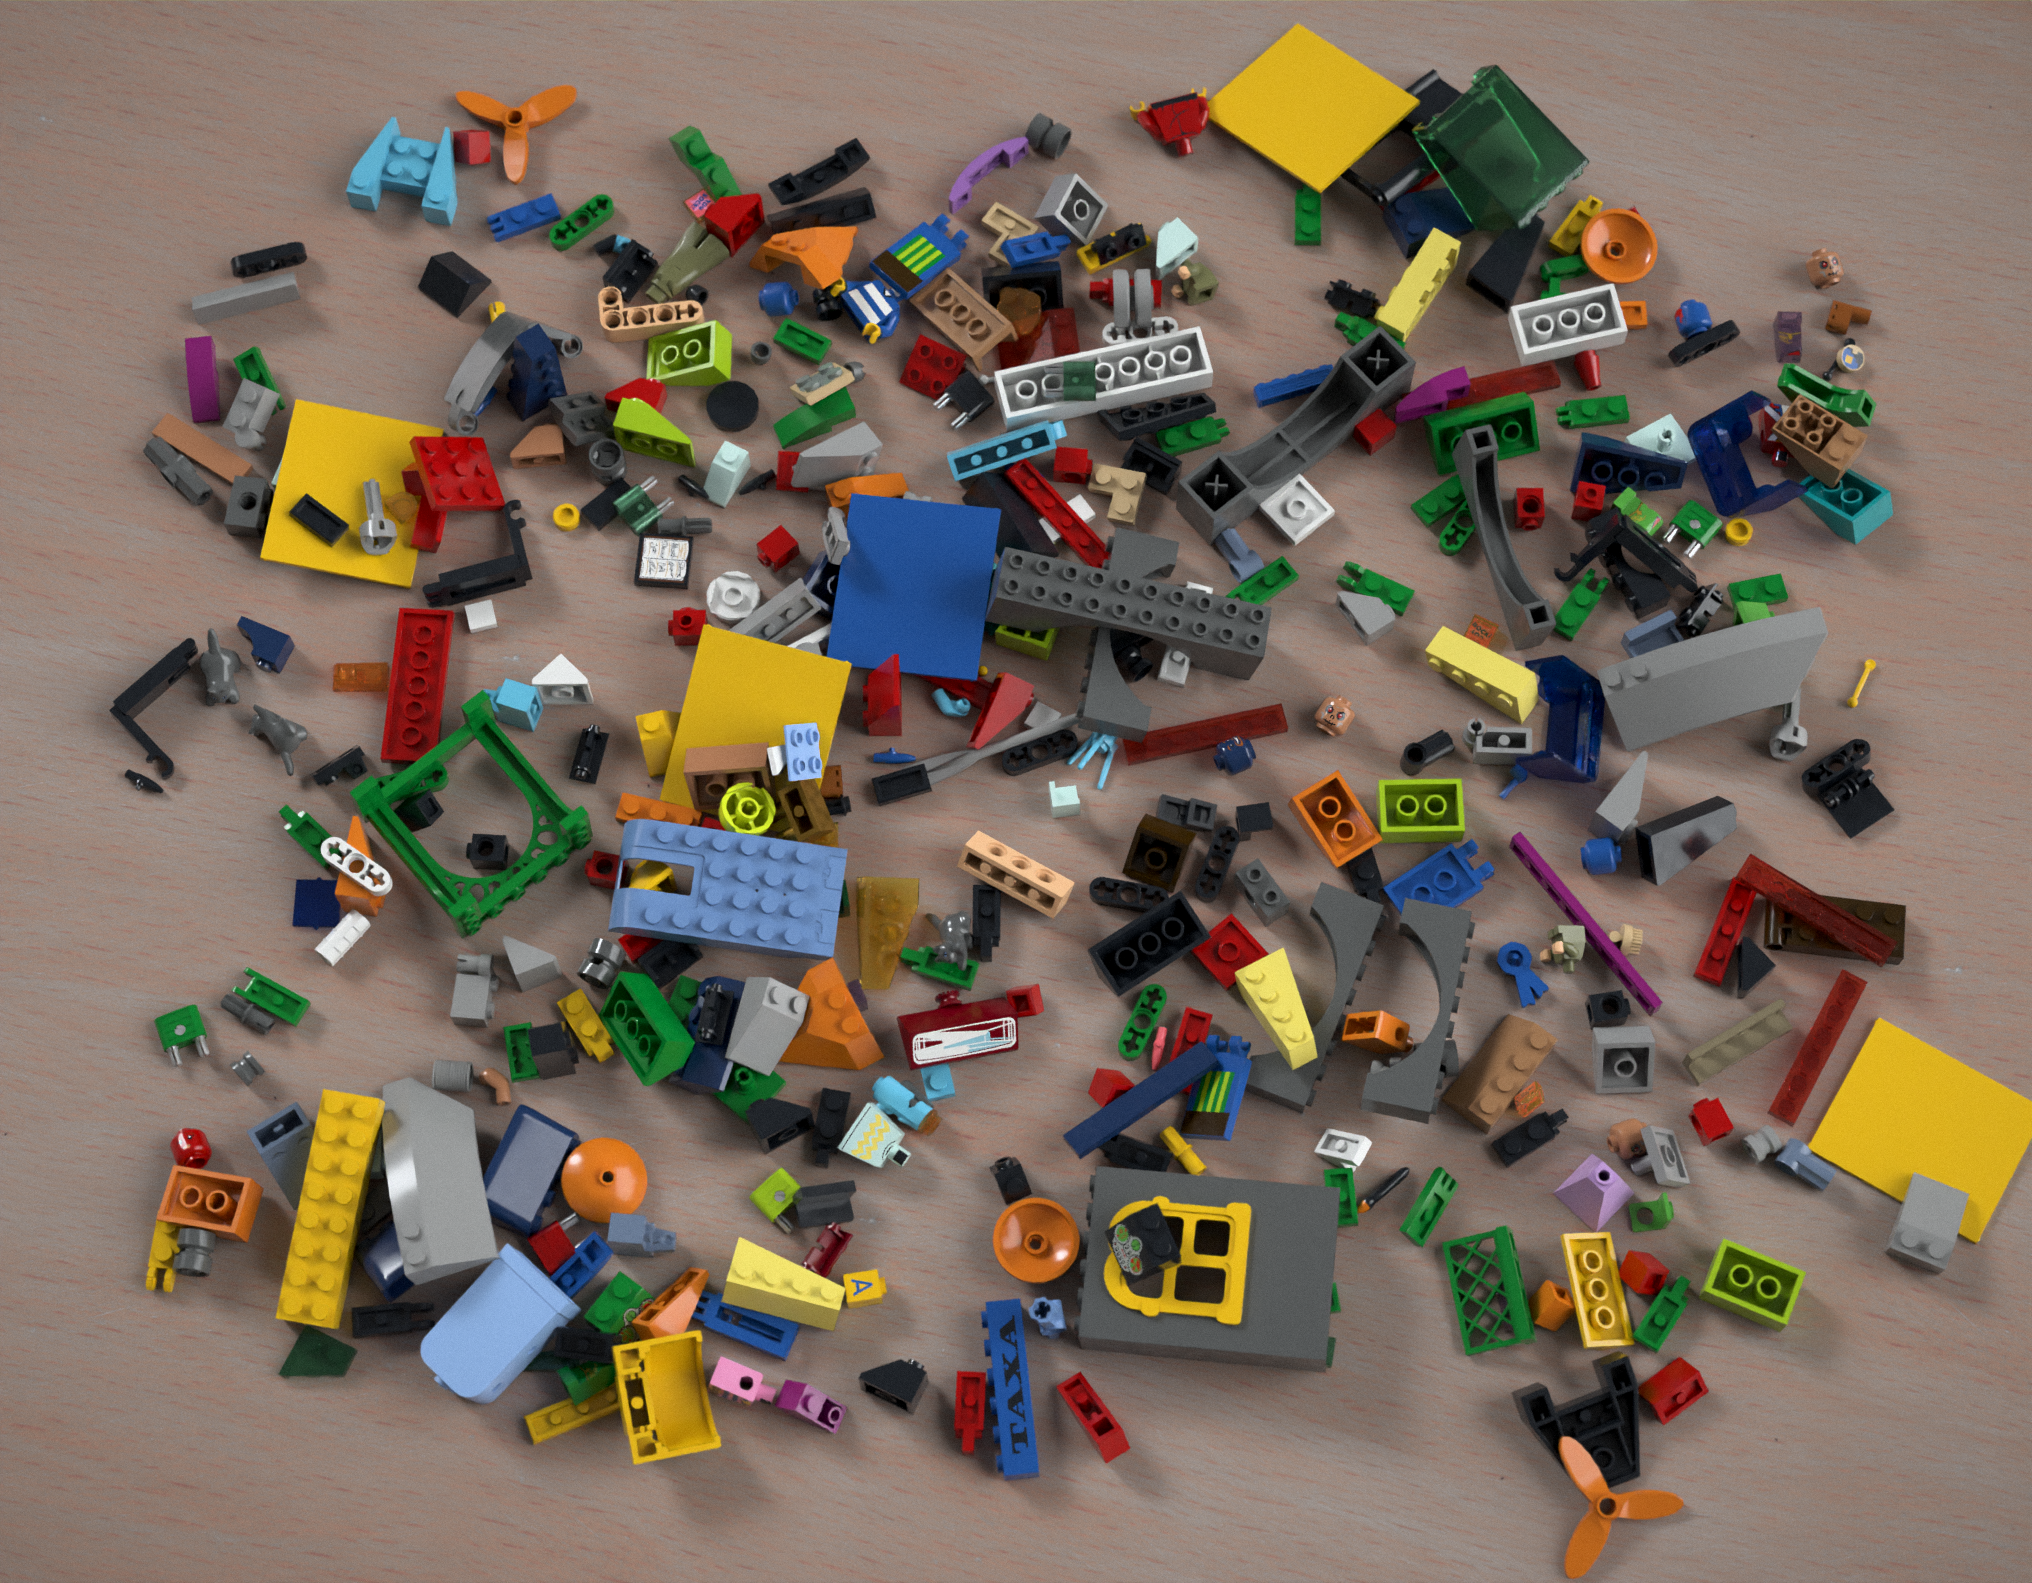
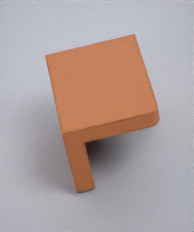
(1551, 1305)

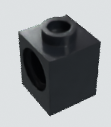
(496, 860)
(1598, 1017)

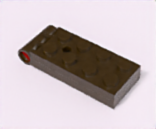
(1791, 934)

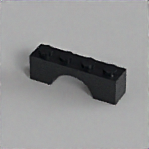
(1642, 591)

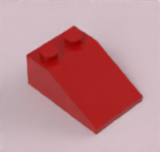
(884, 699)

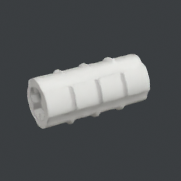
(342, 937)

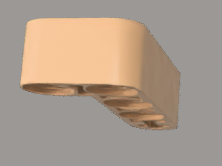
(649, 314)

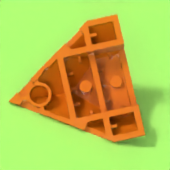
(816, 249)
(832, 1025)

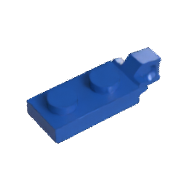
(1034, 248)

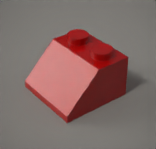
(735, 219)

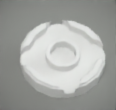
(733, 597)

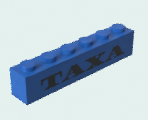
(1012, 1390)

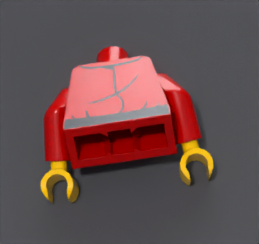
(1175, 120)

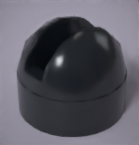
(697, 293)

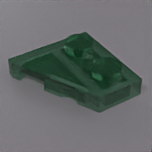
(317, 1356)

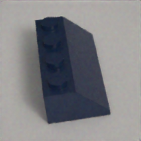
(706, 1065)

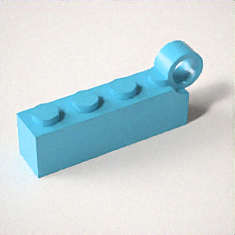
(1005, 449)

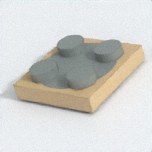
(821, 384)

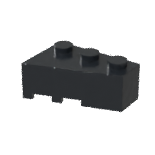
(553, 1050)

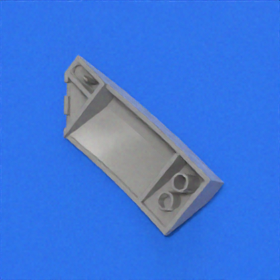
(1712, 677)
(435, 1182)

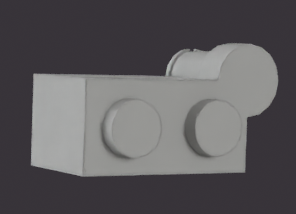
(251, 414)
(1498, 744)
(474, 990)

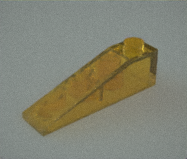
(883, 921)

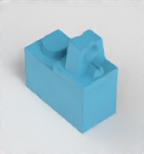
(516, 704)

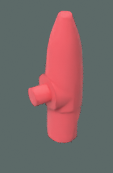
(1158, 1047)

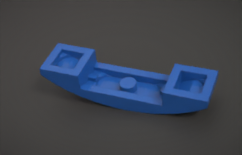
(583, 1265)

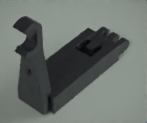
(1638, 543)
(485, 577)
(146, 691)

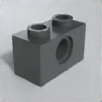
(248, 492)
(1261, 892)

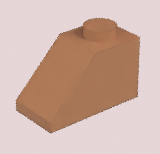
(540, 448)

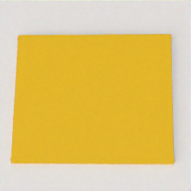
(1309, 107)
(329, 459)
(745, 695)
(1926, 1115)

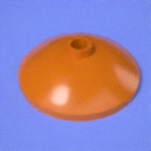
(1625, 234)
(589, 1193)
(1041, 1222)

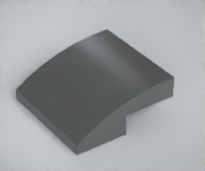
(582, 418)

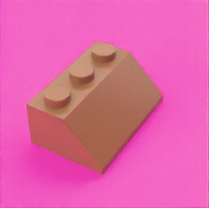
(717, 768)

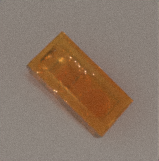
(361, 677)

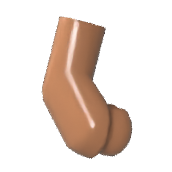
(499, 1082)

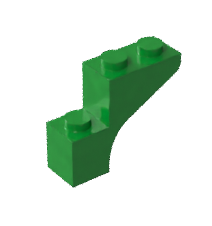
(706, 166)
(1849, 405)

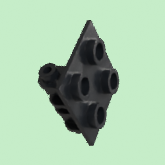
(1856, 802)

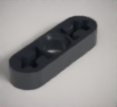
(268, 259)
(1704, 343)
(1060, 752)
(1839, 756)
(1217, 844)
(1109, 883)

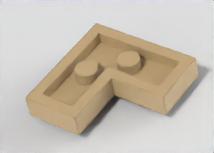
(1007, 226)
(1124, 486)

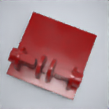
(932, 367)

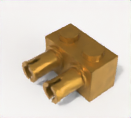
(805, 810)

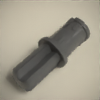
(684, 526)
(247, 1013)

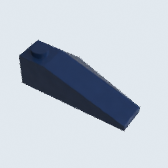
(1624, 465)

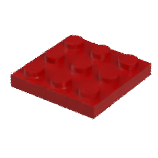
(457, 473)

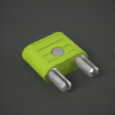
(775, 1198)

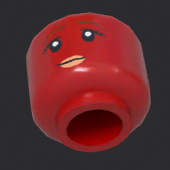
(191, 1148)

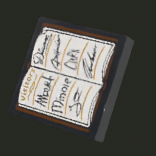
(663, 561)

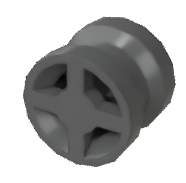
(247, 1068)

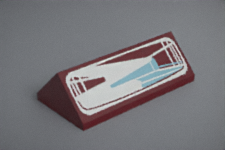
(959, 1033)

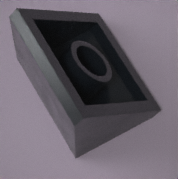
(452, 282)

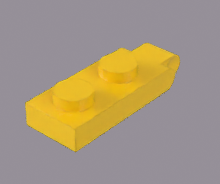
(1568, 236)
(586, 1025)

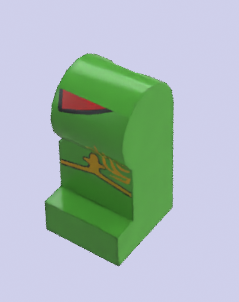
(1638, 511)

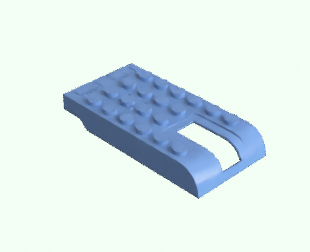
(723, 897)

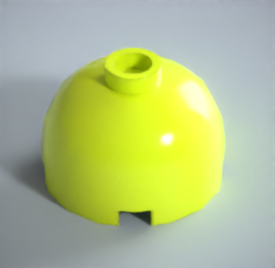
(746, 809)

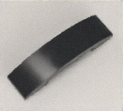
(821, 176)

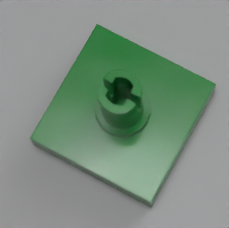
(747, 1086)

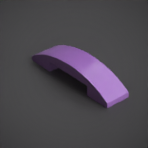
(1007, 152)

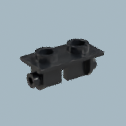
(1125, 241)
(1362, 301)
(1692, 617)
(589, 755)
(714, 1015)

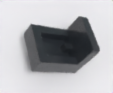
(1010, 1179)

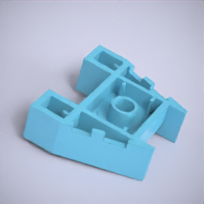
(407, 168)

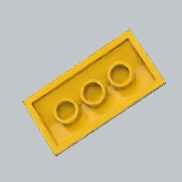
(1597, 1290)

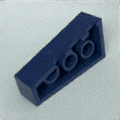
(535, 373)

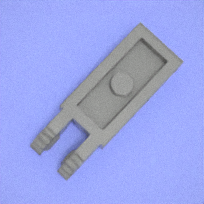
(835, 536)

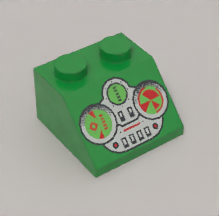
(619, 1307)

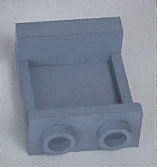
(1651, 635)

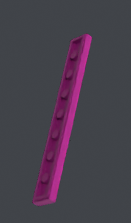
(1580, 917)

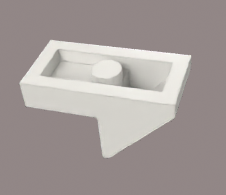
(1343, 1148)

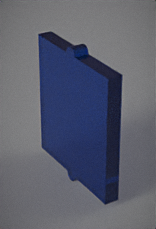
(316, 904)

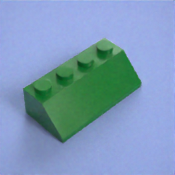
(1511, 420)
(645, 1027)

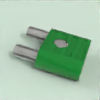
(1695, 526)
(181, 1030)

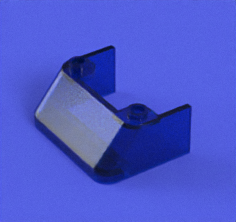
(1722, 464)
(1573, 722)

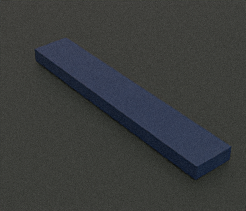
(1140, 1100)

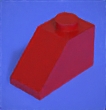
(649, 391)

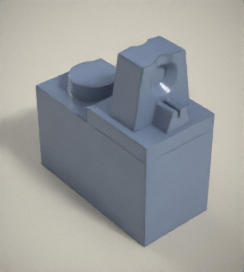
(636, 1237)

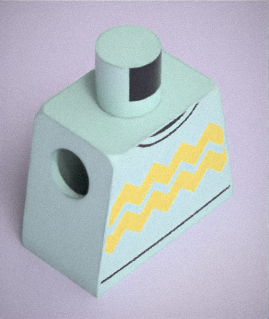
(875, 1138)

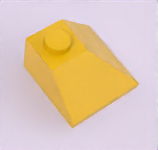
(657, 738)
(653, 876)

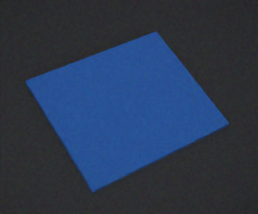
(914, 586)

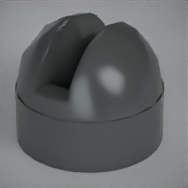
(764, 352)
(856, 369)

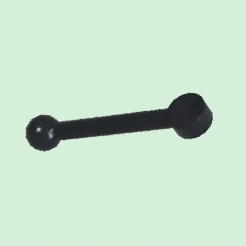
(1827, 375)

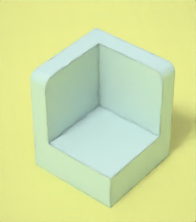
(1063, 801)

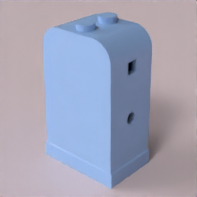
(496, 1328)

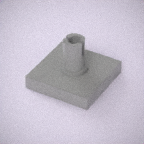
(1662, 1157)

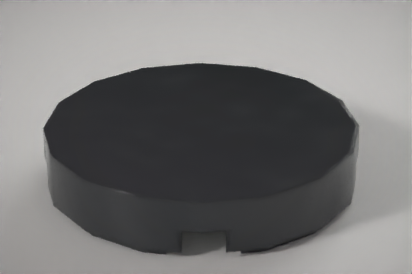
(732, 406)

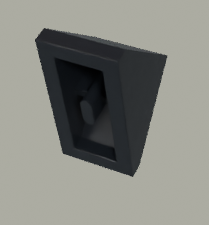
(1752, 967)

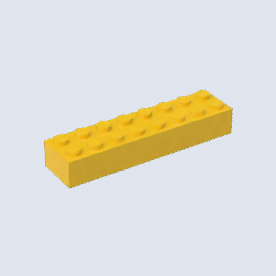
(330, 1209)

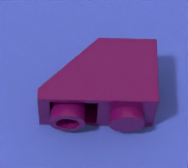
(810, 1406)

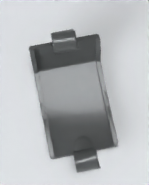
(487, 361)

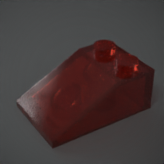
(1050, 339)

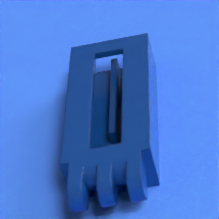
(755, 1329)

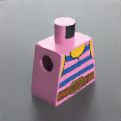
(727, 1379)

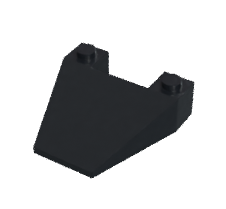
(1599, 1421)

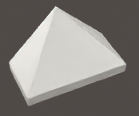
(777, 759)

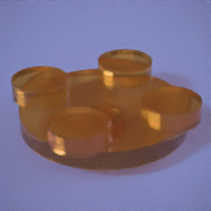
(1020, 308)

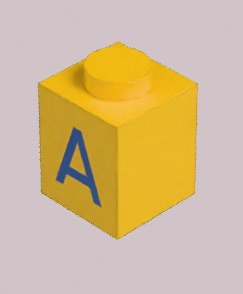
(864, 1288)

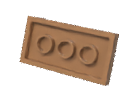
(963, 316)

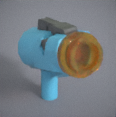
(907, 1104)

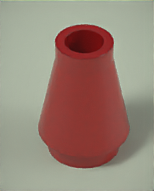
(1589, 369)

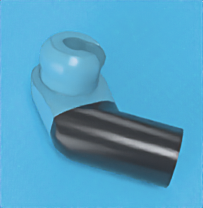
(612, 243)

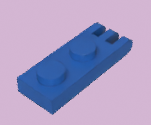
(524, 218)

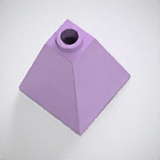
(1594, 1193)

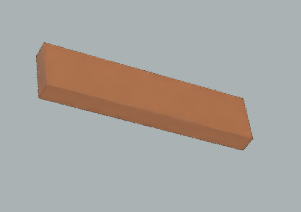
(201, 449)

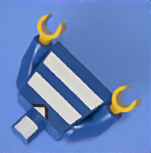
(869, 307)

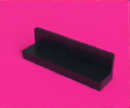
(832, 211)

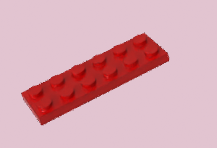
(417, 684)

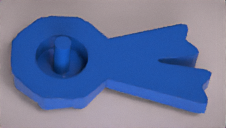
(1515, 961)

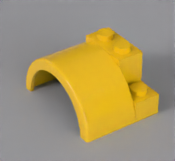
(664, 1397)

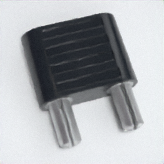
(967, 397)

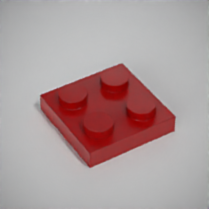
(1228, 951)

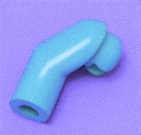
(950, 707)

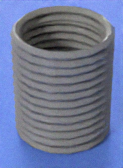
(452, 1075)

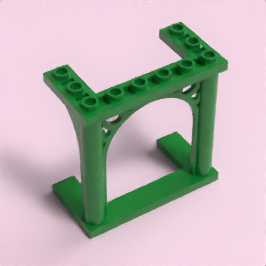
(466, 913)

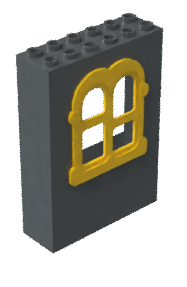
(1274, 1270)

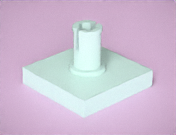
(1665, 438)

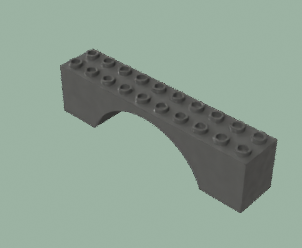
(1235, 483)
(1050, 593)

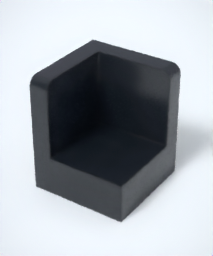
(419, 811)
(1253, 819)

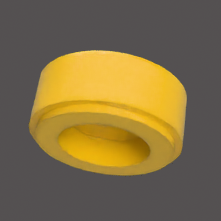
(566, 517)
(1738, 532)

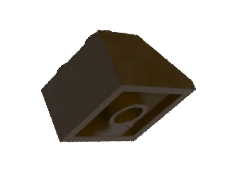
(1159, 852)

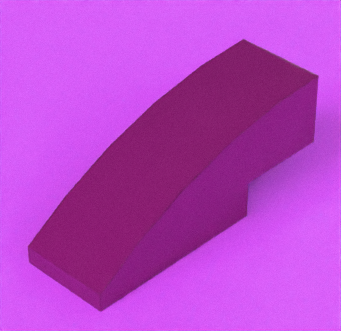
(202, 379)
(1433, 395)

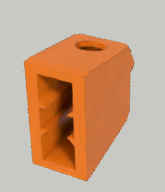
(1389, 1032)

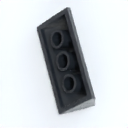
(1018, 523)
(1148, 944)

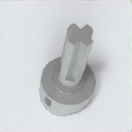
(376, 527)
(1789, 733)

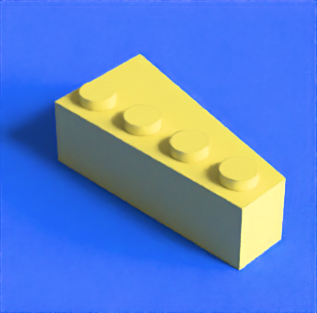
(1419, 285)
(1484, 673)
(1276, 1003)
(781, 1288)

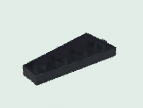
(1156, 415)

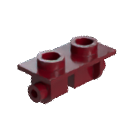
(833, 1245)

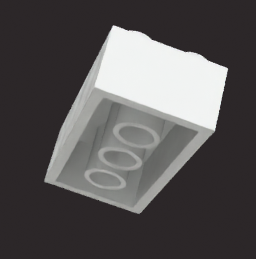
(1567, 324)

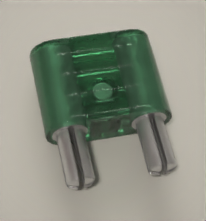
(1078, 381)
(638, 509)

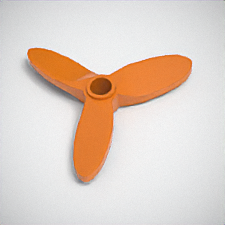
(532, 113)
(1594, 1527)

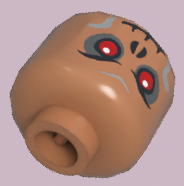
(1824, 268)
(1334, 716)
(1626, 1138)

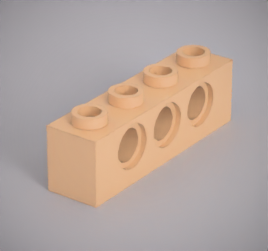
(1015, 874)

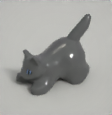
(219, 668)
(282, 733)
(954, 936)

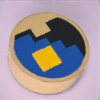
(1850, 358)

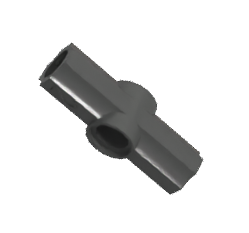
(178, 471)

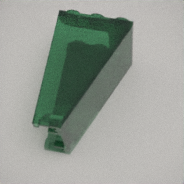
(1499, 153)

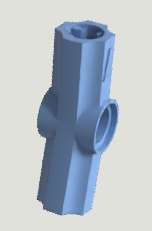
(1049, 1317)

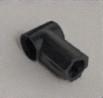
(1426, 751)

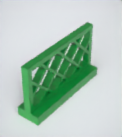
(1513, 1284)

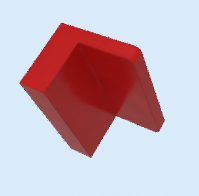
(428, 527)
(1673, 1389)

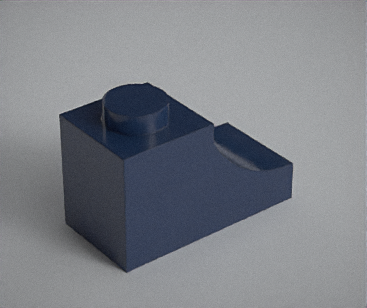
(270, 646)

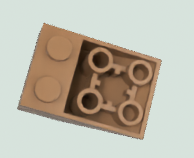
(1819, 440)

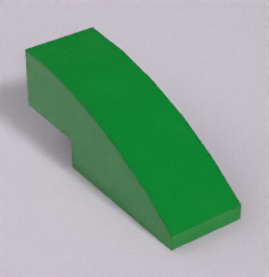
(815, 419)

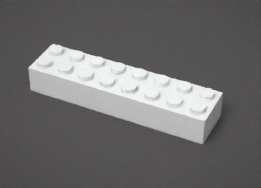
(1124, 377)

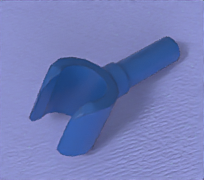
(1519, 775)

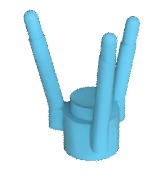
(1101, 744)

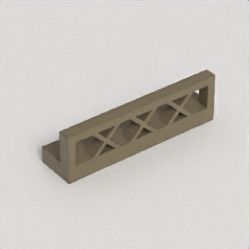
(1737, 1043)

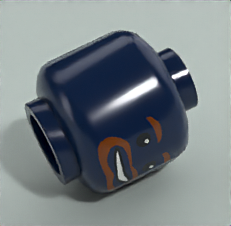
(1234, 755)

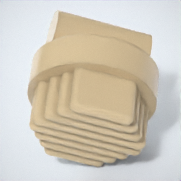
(1627, 940)

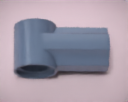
(1242, 561)
(1797, 1160)

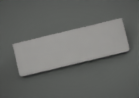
(245, 298)
(780, 614)

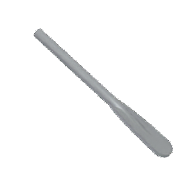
(949, 764)

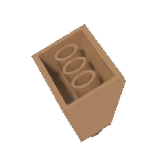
(1499, 1071)

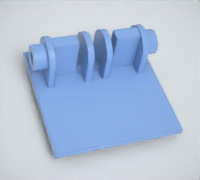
(802, 751)

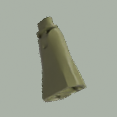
(689, 260)

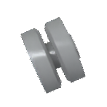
(1132, 298)

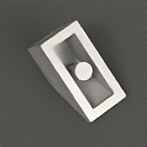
(1366, 615)

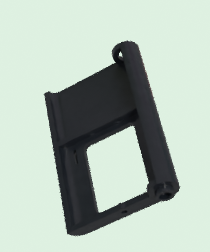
(1434, 98)

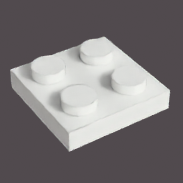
(1296, 509)

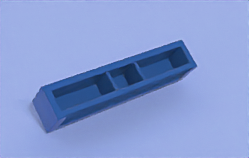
(1290, 386)

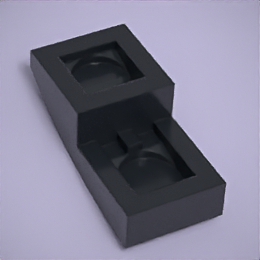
(1189, 814)

